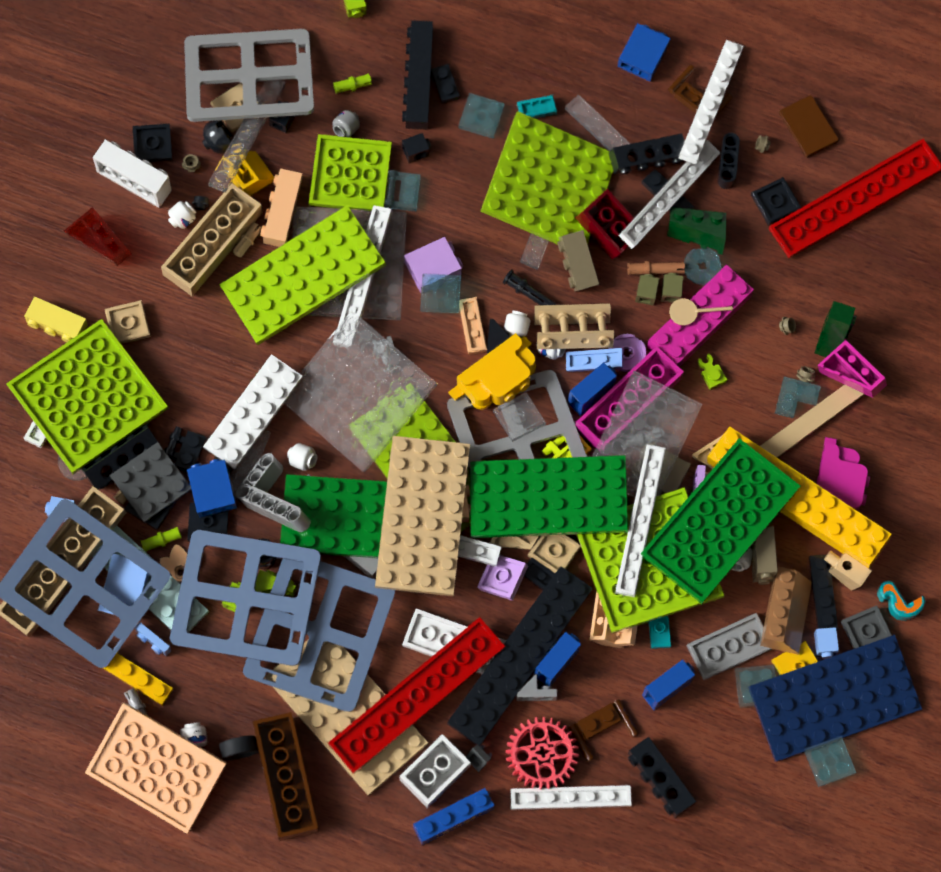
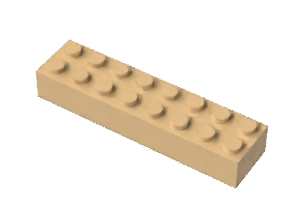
(73, 545)

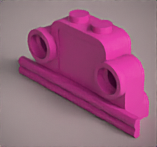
(843, 474)

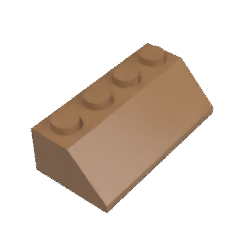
(786, 611)

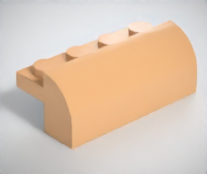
(601, 631)

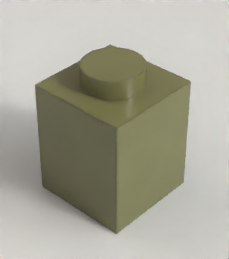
(671, 287)
(647, 289)

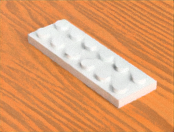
(253, 411)
(431, 633)

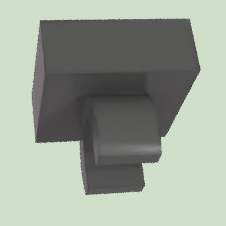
(478, 757)

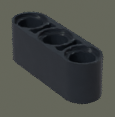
(731, 153)

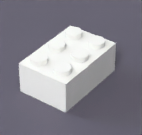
(435, 771)

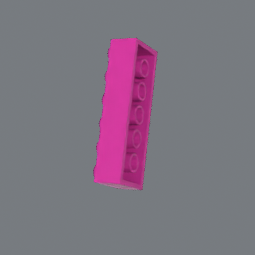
(682, 341)
(654, 365)

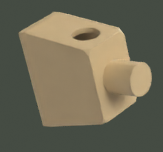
(854, 572)

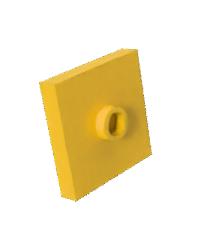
(788, 662)

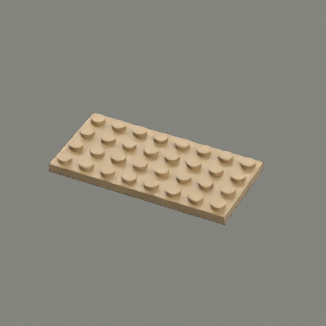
(422, 516)
(325, 722)

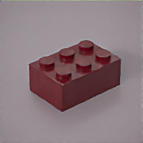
(605, 221)

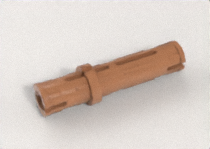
(655, 268)

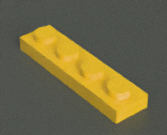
(139, 679)

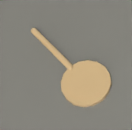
(685, 311)

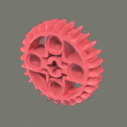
(549, 748)

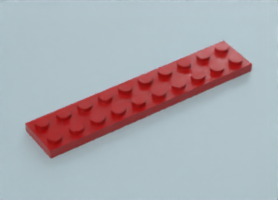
(855, 198)
(416, 695)

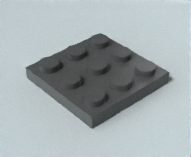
(150, 482)

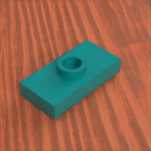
(538, 106)
(659, 633)

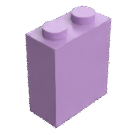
(433, 259)

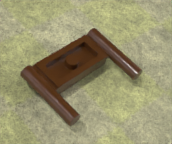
(689, 95)
(598, 722)

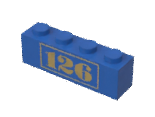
(453, 816)

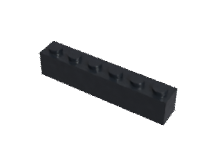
(418, 75)

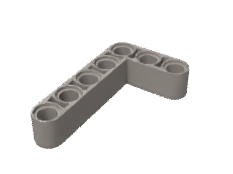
(255, 497)

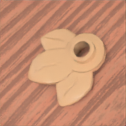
(175, 562)

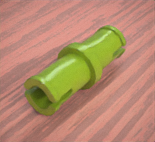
(352, 83)
(161, 539)

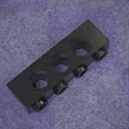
(655, 147)
(93, 470)
(647, 749)

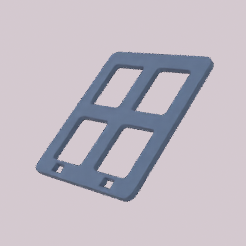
(82, 582)
(244, 597)
(320, 632)

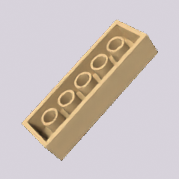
(211, 240)

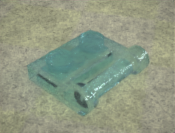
(408, 191)

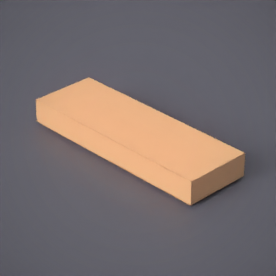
(472, 326)

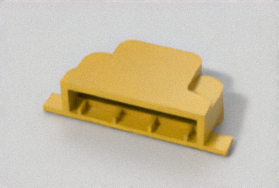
(497, 374)

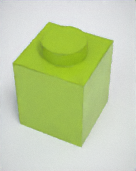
(355, 8)

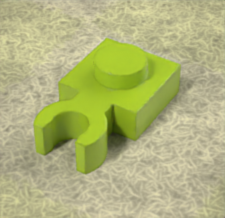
(712, 374)

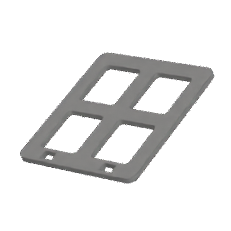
(247, 75)
(564, 427)

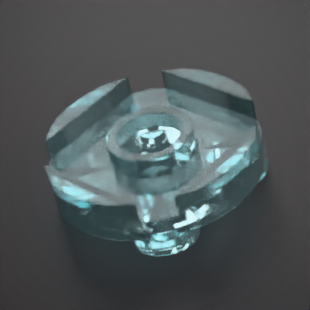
(698, 275)

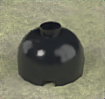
(216, 136)

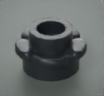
(201, 203)

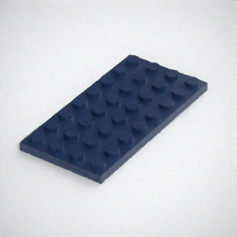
(834, 697)

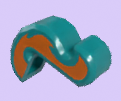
(896, 604)

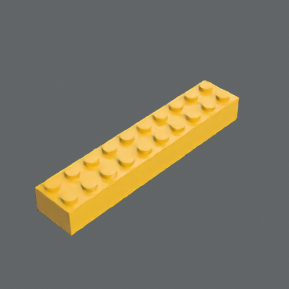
(818, 509)

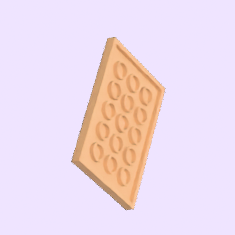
(156, 767)

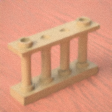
(573, 314)

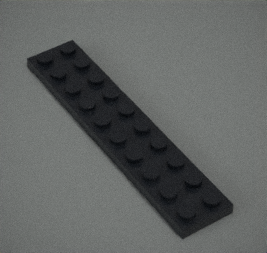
(520, 656)

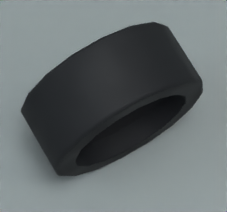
(239, 748)

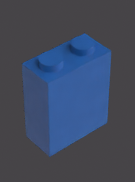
(643, 52)
(592, 388)
(211, 488)
(557, 659)
(668, 684)

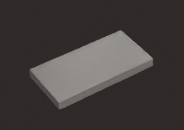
(728, 646)

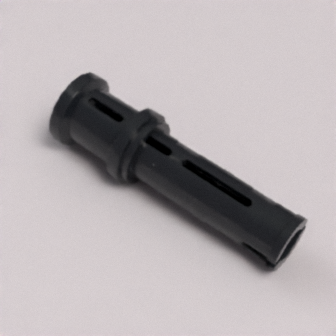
(520, 288)

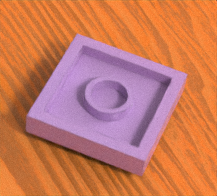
(503, 578)

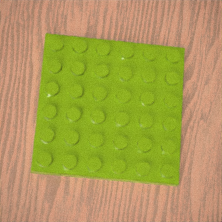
(546, 179)
(87, 396)
(655, 592)

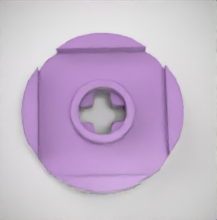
(634, 345)

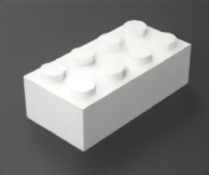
(132, 173)

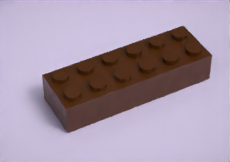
(285, 776)

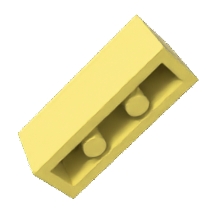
(54, 320)

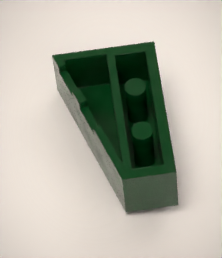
(698, 226)
(835, 328)

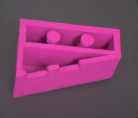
(852, 369)

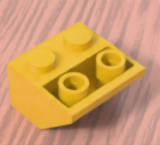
(252, 174)

